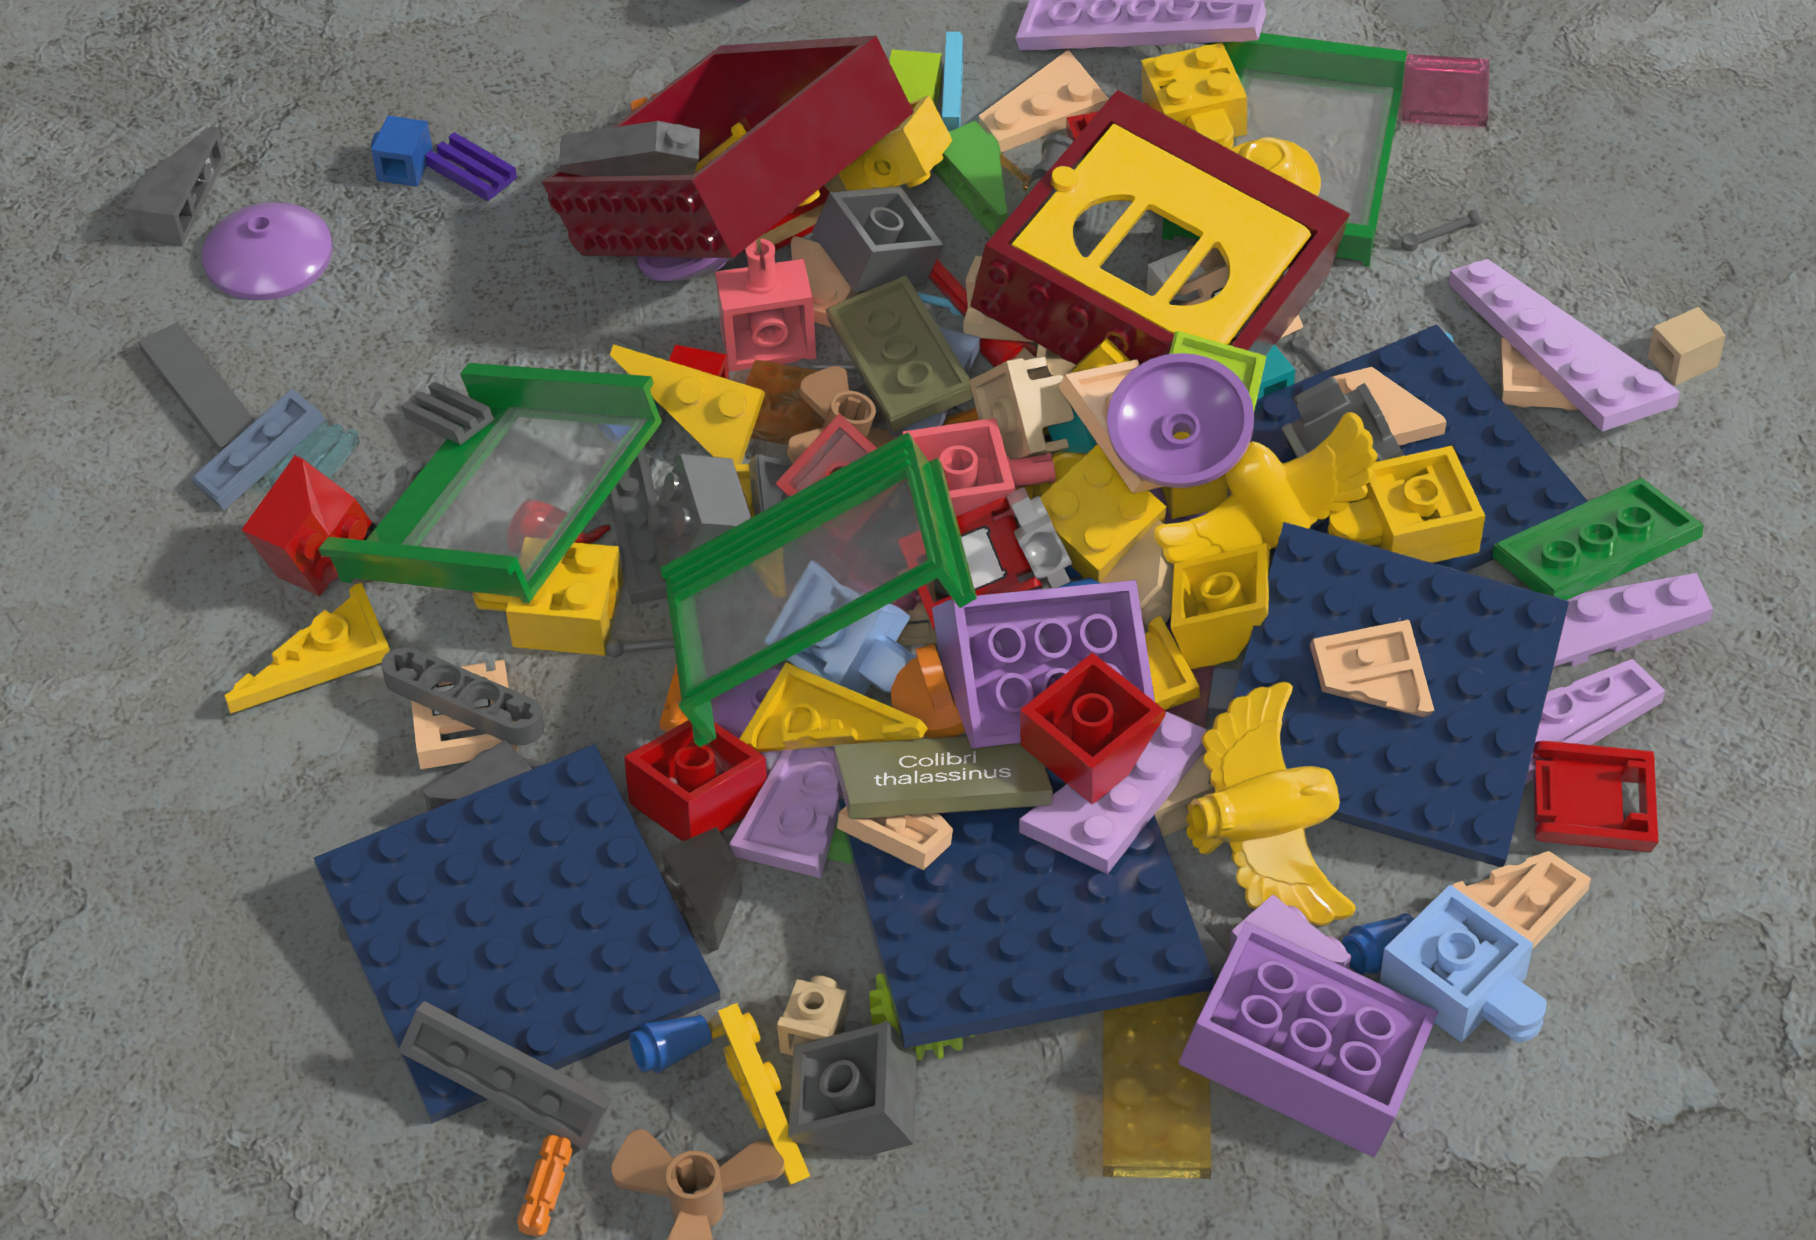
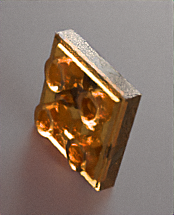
(782, 409)

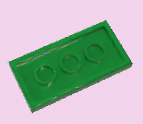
(1598, 540)

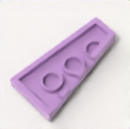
(793, 813)
(1106, 829)

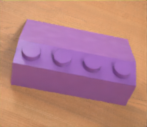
(1019, 643)
(1309, 1039)

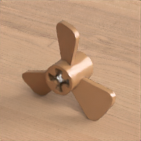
(829, 396)
(650, 1169)

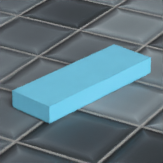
(953, 81)

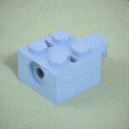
(860, 652)
(1465, 969)

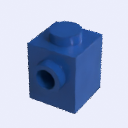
(401, 150)

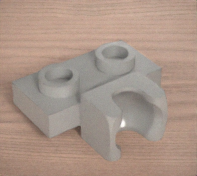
(1039, 539)

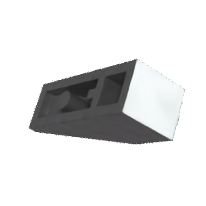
(631, 151)
(175, 191)

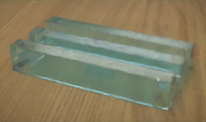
(316, 446)

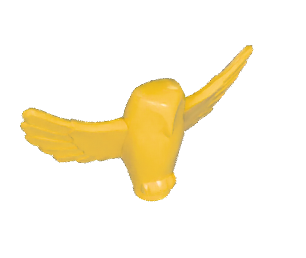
(1275, 493)
(1266, 808)

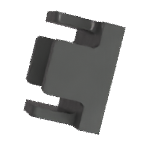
(1323, 408)

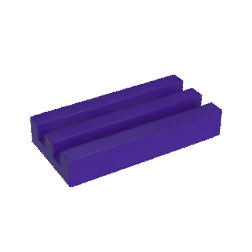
(476, 163)

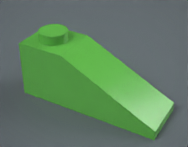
(975, 175)

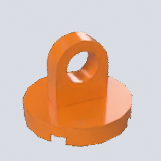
(925, 693)

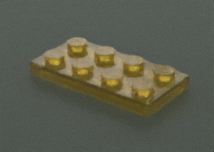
(1151, 1104)

